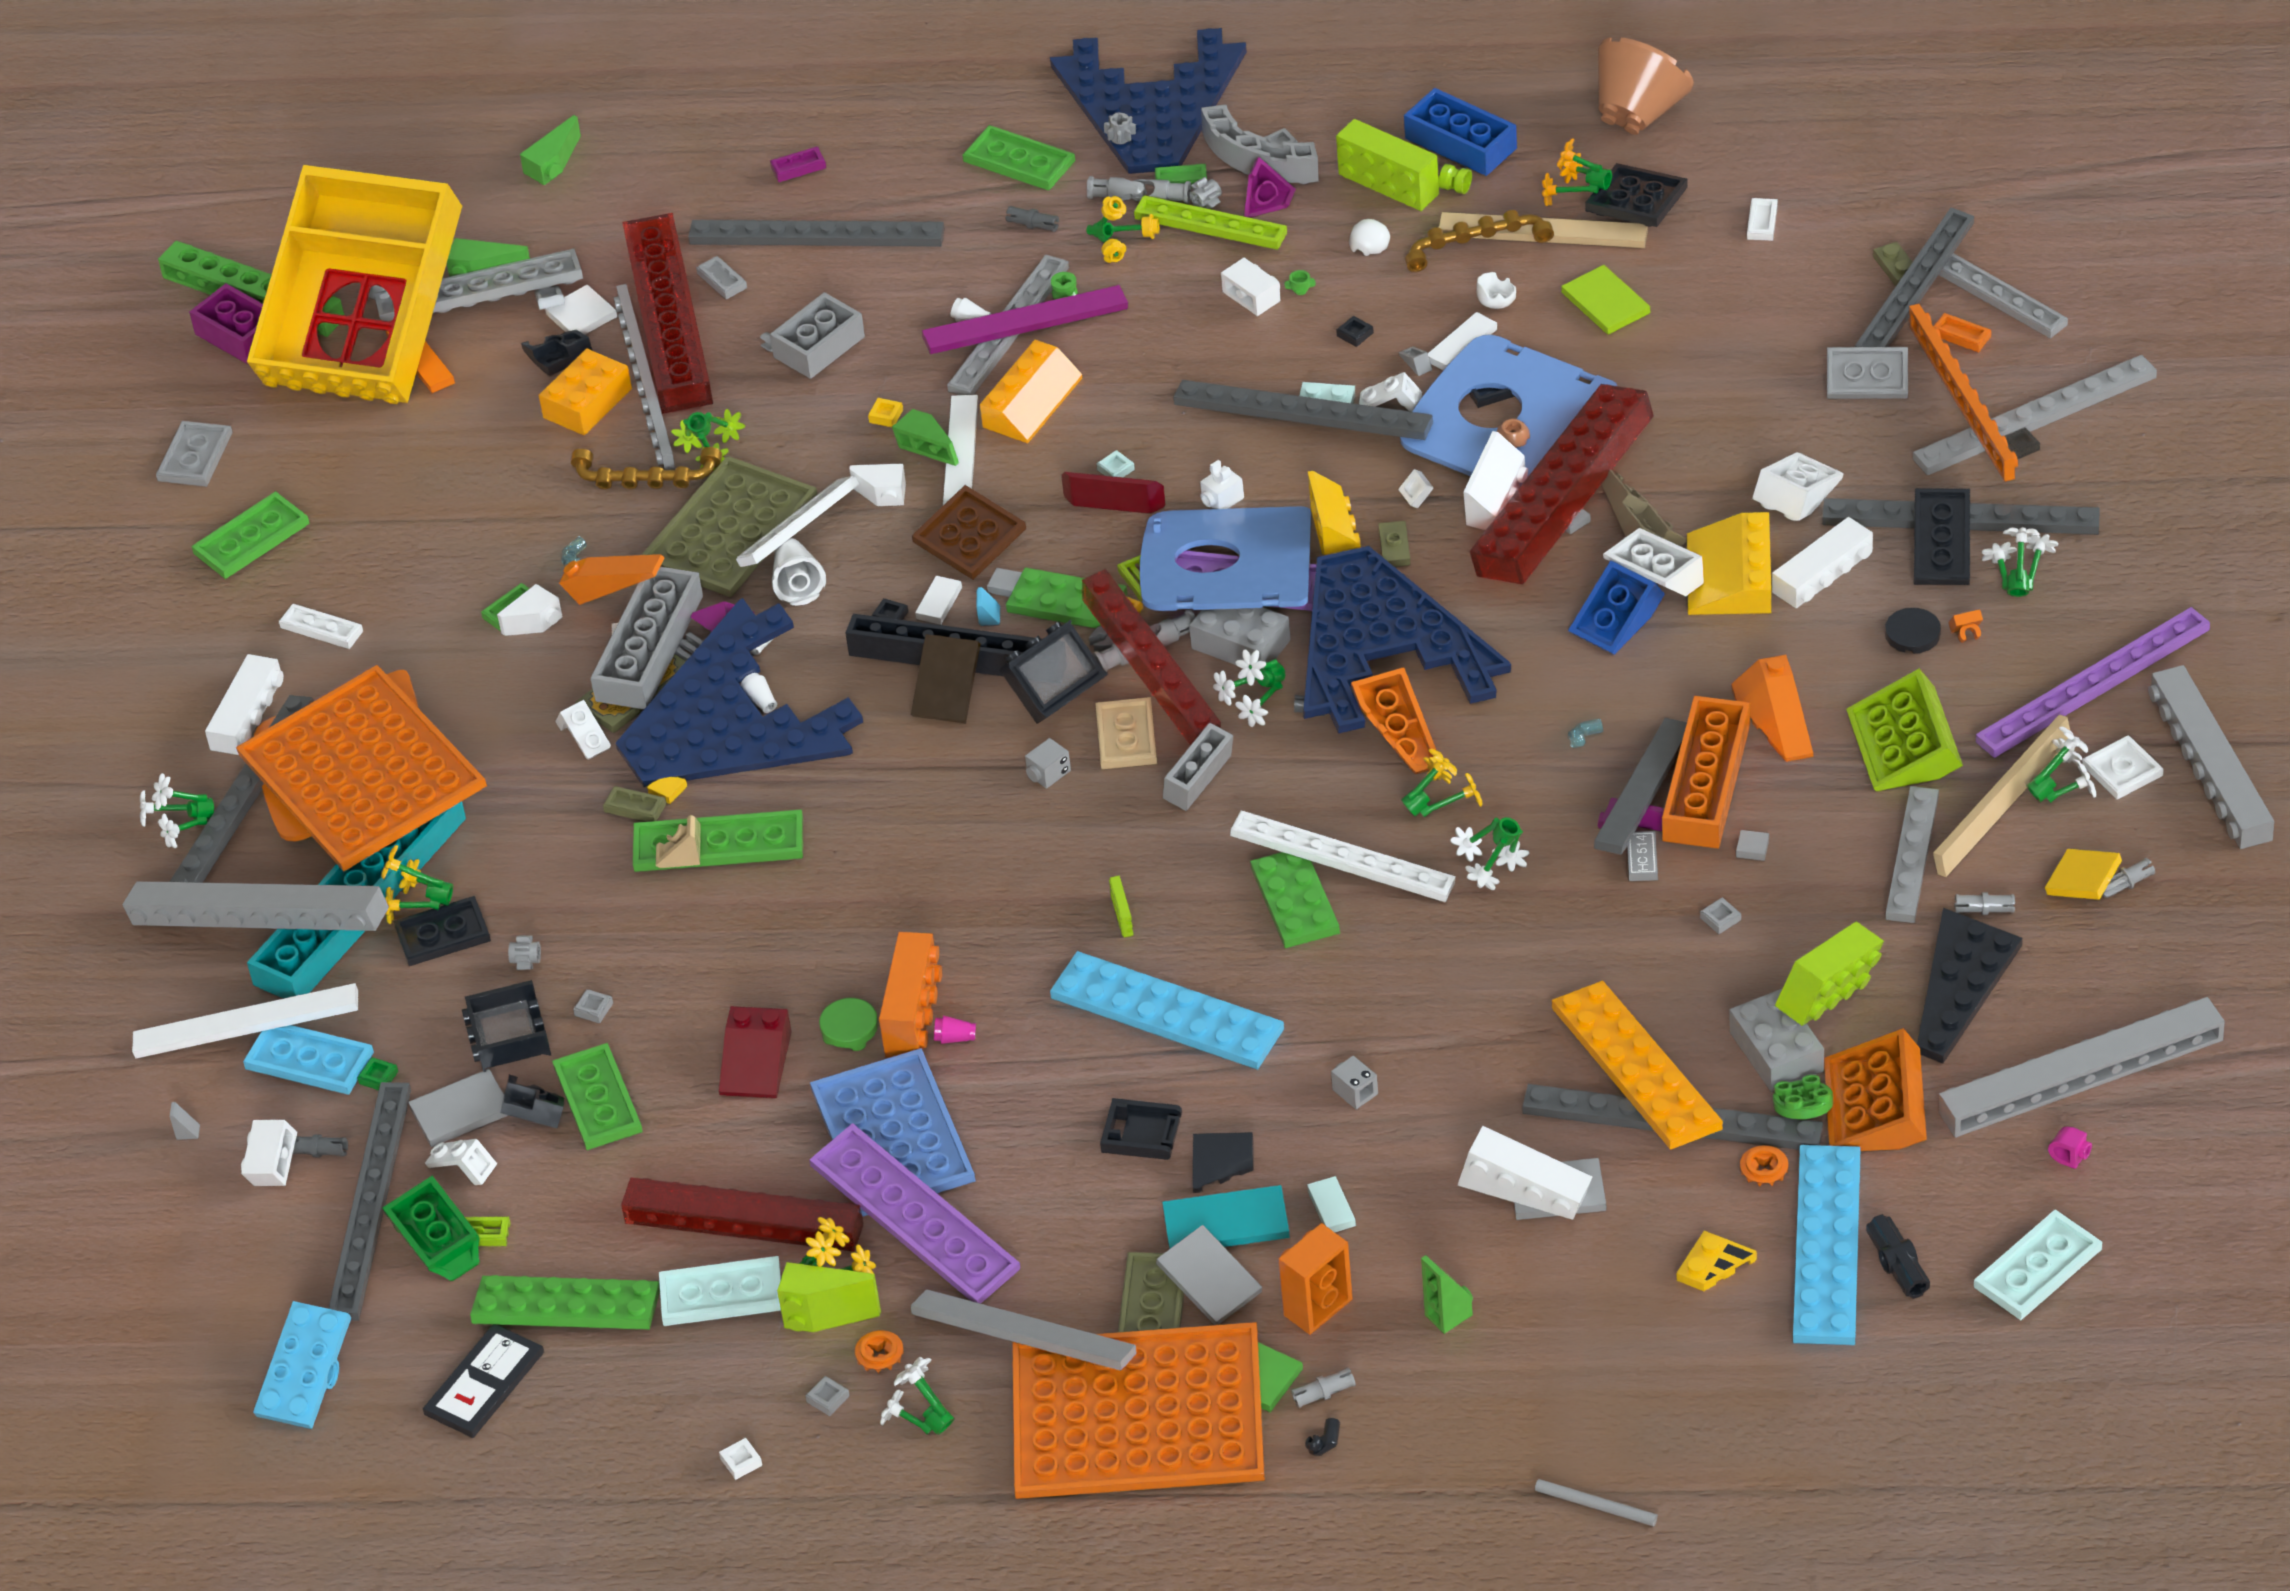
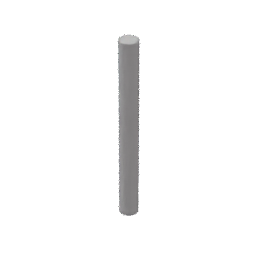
(1596, 1502)

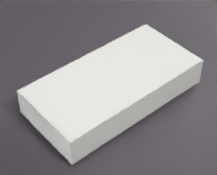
(1762, 219)
(938, 600)

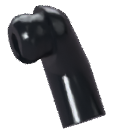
(1326, 1442)

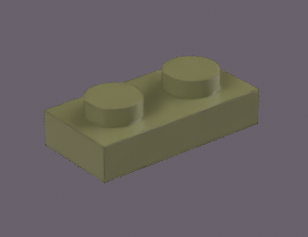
(1892, 261)

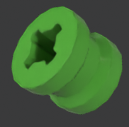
(1063, 285)

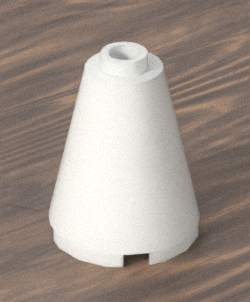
(796, 574)

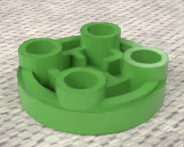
(848, 1023)
(1802, 1098)

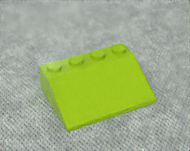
(1904, 734)

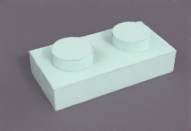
(1332, 392)

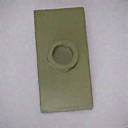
(1394, 543)
(634, 804)

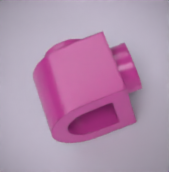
(2070, 1147)

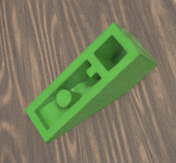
(551, 153)
(476, 255)
(924, 436)
(1444, 1299)

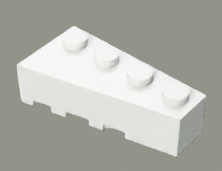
(1523, 1175)

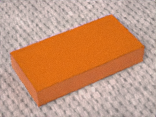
(1962, 332)

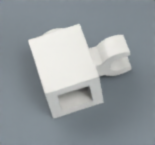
(1221, 488)

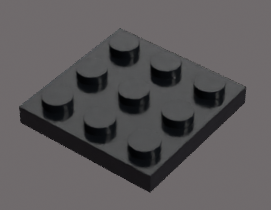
(1637, 195)

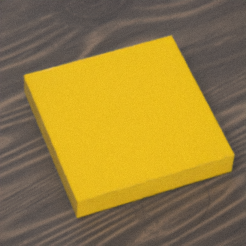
(2083, 874)

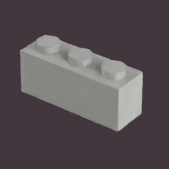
(1197, 766)

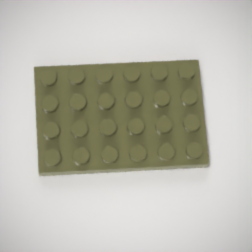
(725, 519)

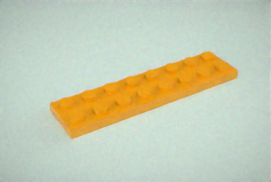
(1637, 1065)

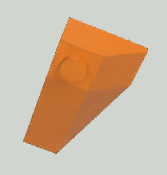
(604, 575)
(1396, 714)

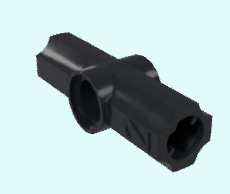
(1898, 1256)

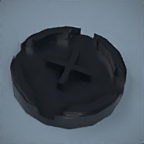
(1913, 630)

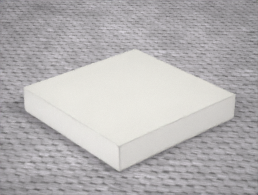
(582, 311)
(2122, 767)

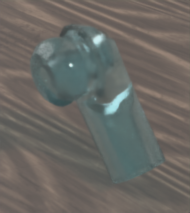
(571, 550)
(1583, 729)

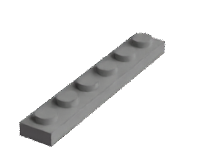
(1912, 854)

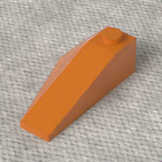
(1775, 706)

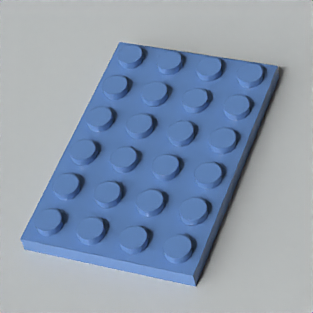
(901, 1112)

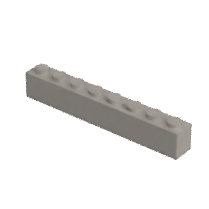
(2211, 757)

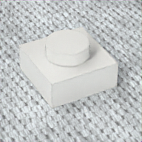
(1416, 488)
(740, 1458)

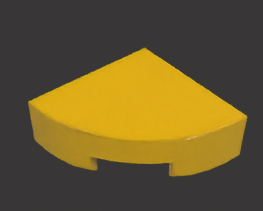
(667, 787)

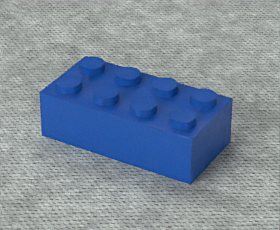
(1460, 131)

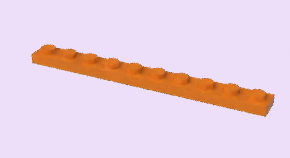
(1962, 393)

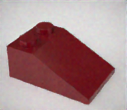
(754, 1051)

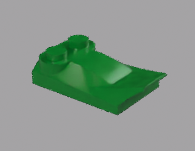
(435, 1229)

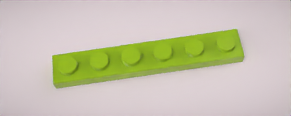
(1212, 222)

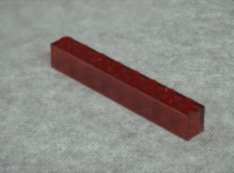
(1147, 655)
(736, 1212)

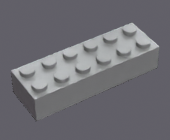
(646, 638)

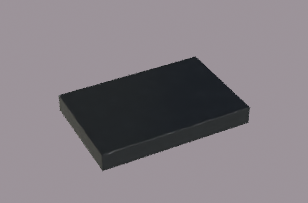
(441, 931)

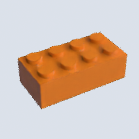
(910, 994)

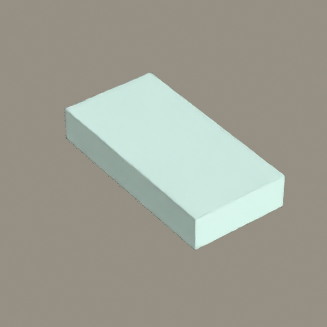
(1331, 1204)

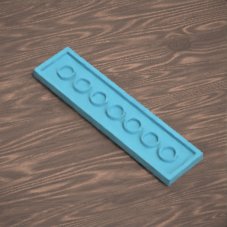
(1167, 1010)
(1827, 1245)

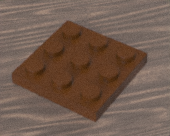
(969, 532)

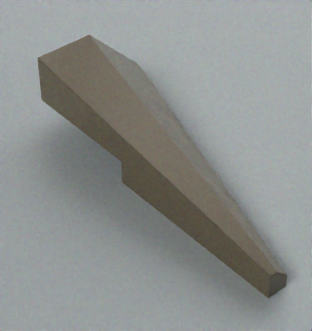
(1635, 511)

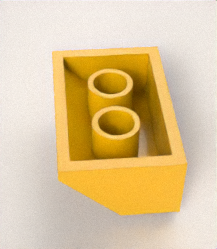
(1331, 515)

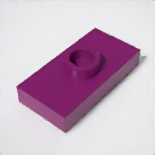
(798, 164)

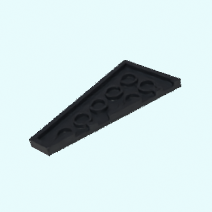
(1963, 974)

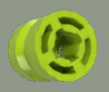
(1455, 179)

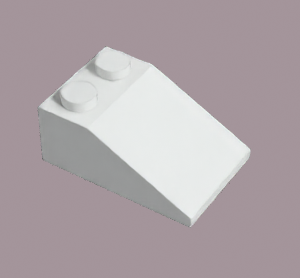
(1795, 485)

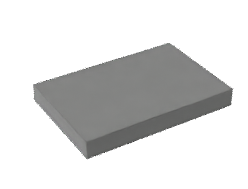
(1867, 372)
(194, 453)
(458, 1107)
(1593, 1201)
(1209, 1275)

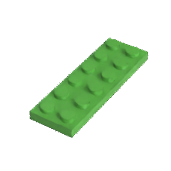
(727, 839)
(565, 1302)

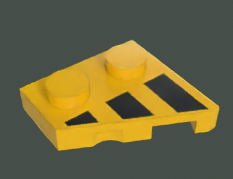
(1713, 1260)

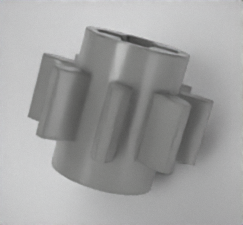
(1119, 128)
(1205, 193)
(524, 952)

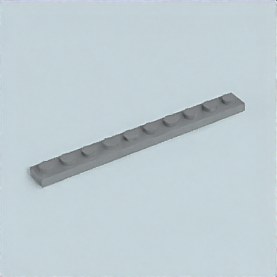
(641, 371)
(2039, 412)

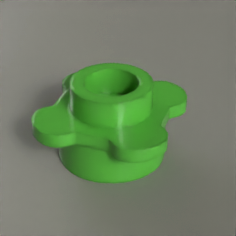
(1300, 282)

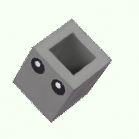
(1047, 763)
(1354, 1082)

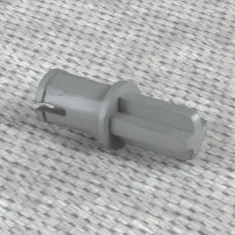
(2128, 877)

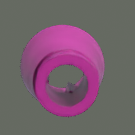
(953, 1030)

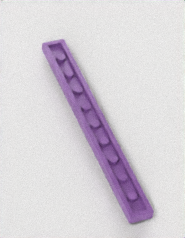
(2092, 682)

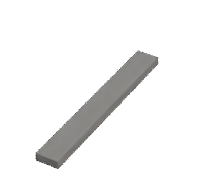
(989, 353)
(1023, 1329)

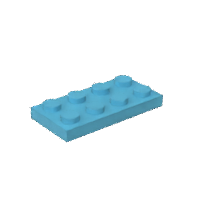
(309, 1057)

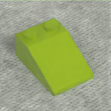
(825, 1297)

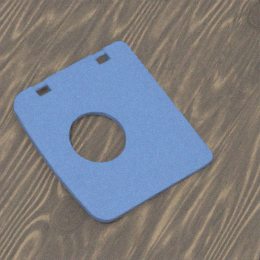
(1542, 384)
(1270, 565)

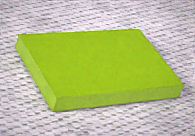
(1605, 299)

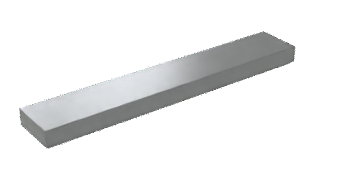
(2003, 296)

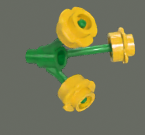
(1112, 210)

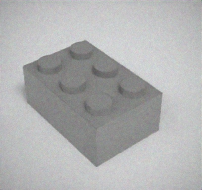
(817, 335)
(1230, 631)
(1775, 1042)

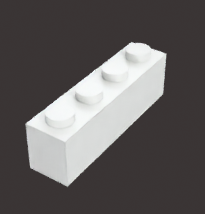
(1822, 562)
(244, 703)

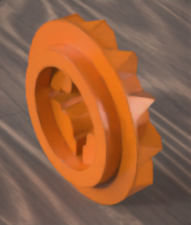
(1762, 1156)
(876, 1342)

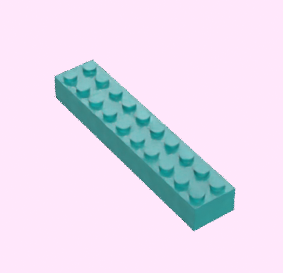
(299, 958)

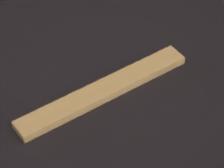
(1565, 231)
(1999, 798)

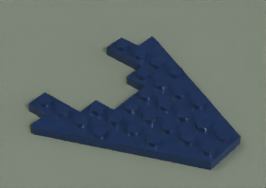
(1164, 111)
(1373, 612)
(709, 725)

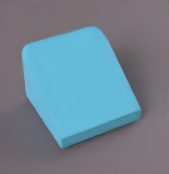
(987, 608)

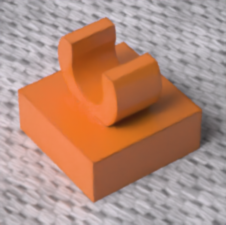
(1964, 622)

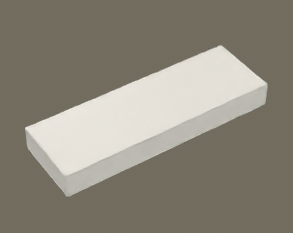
(1451, 346)
(321, 626)

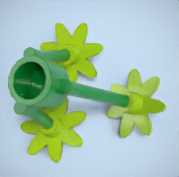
(699, 426)

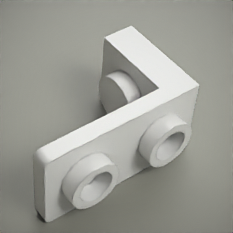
(1393, 387)
(584, 729)
(467, 1154)

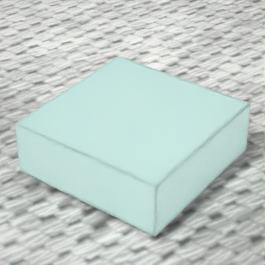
(1115, 465)

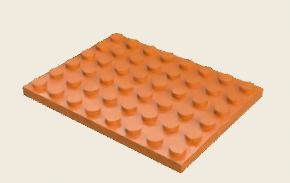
(361, 767)
(1166, 1420)

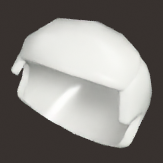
(1369, 237)
(1494, 292)

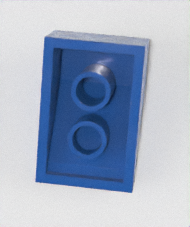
(1616, 608)

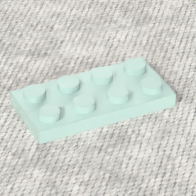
(2037, 1264)
(720, 1290)

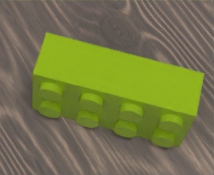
(1387, 164)
(1829, 973)

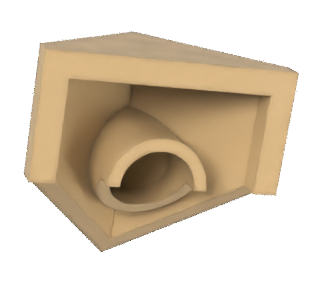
(682, 848)

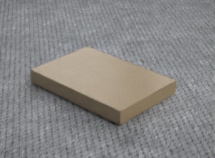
(1126, 733)

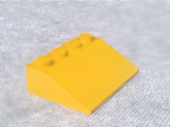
(1734, 566)

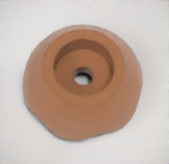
(1514, 432)

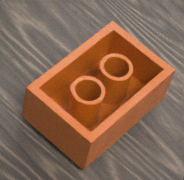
(1315, 1278)

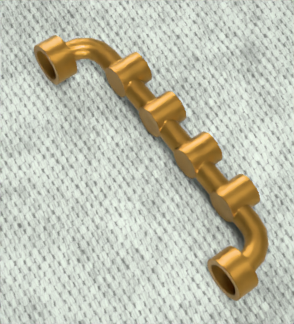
(1436, 239)
(655, 476)

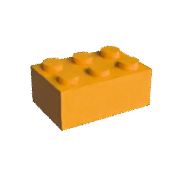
(585, 391)

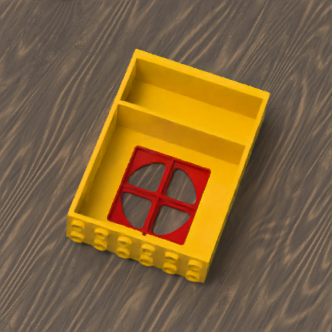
(343, 233)

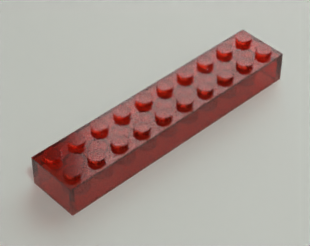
(667, 313)
(1561, 484)

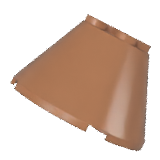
(1637, 83)

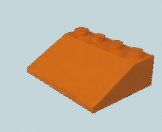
(1877, 1094)

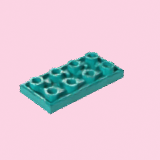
(1230, 1216)

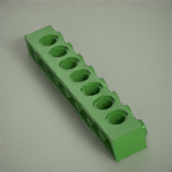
(209, 272)

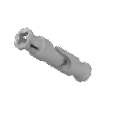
(1136, 189)
(1167, 632)

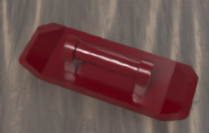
(1113, 492)

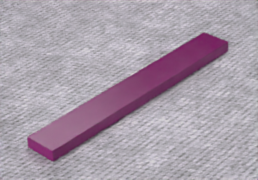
(1024, 319)

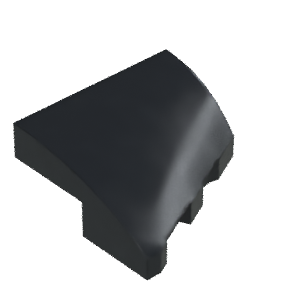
(557, 351)
(532, 1103)
(1221, 1157)

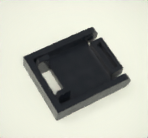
(1147, 1132)

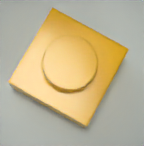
(885, 412)

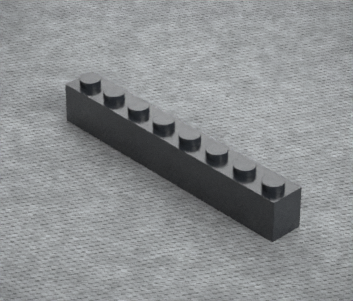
(904, 641)

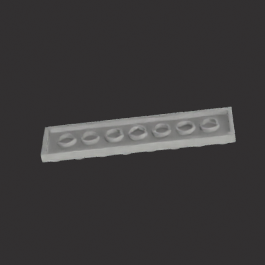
(497, 282)

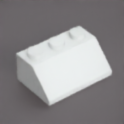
(1493, 481)
(1659, 561)

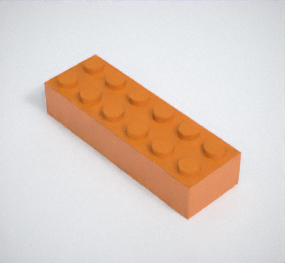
(1706, 772)

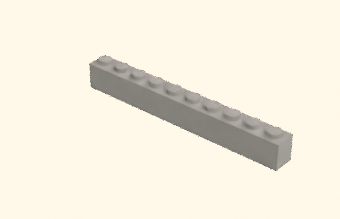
(256, 905)
(2081, 1066)

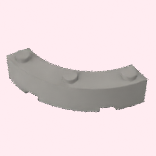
(1241, 148)

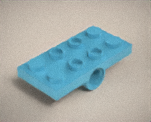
(303, 1365)

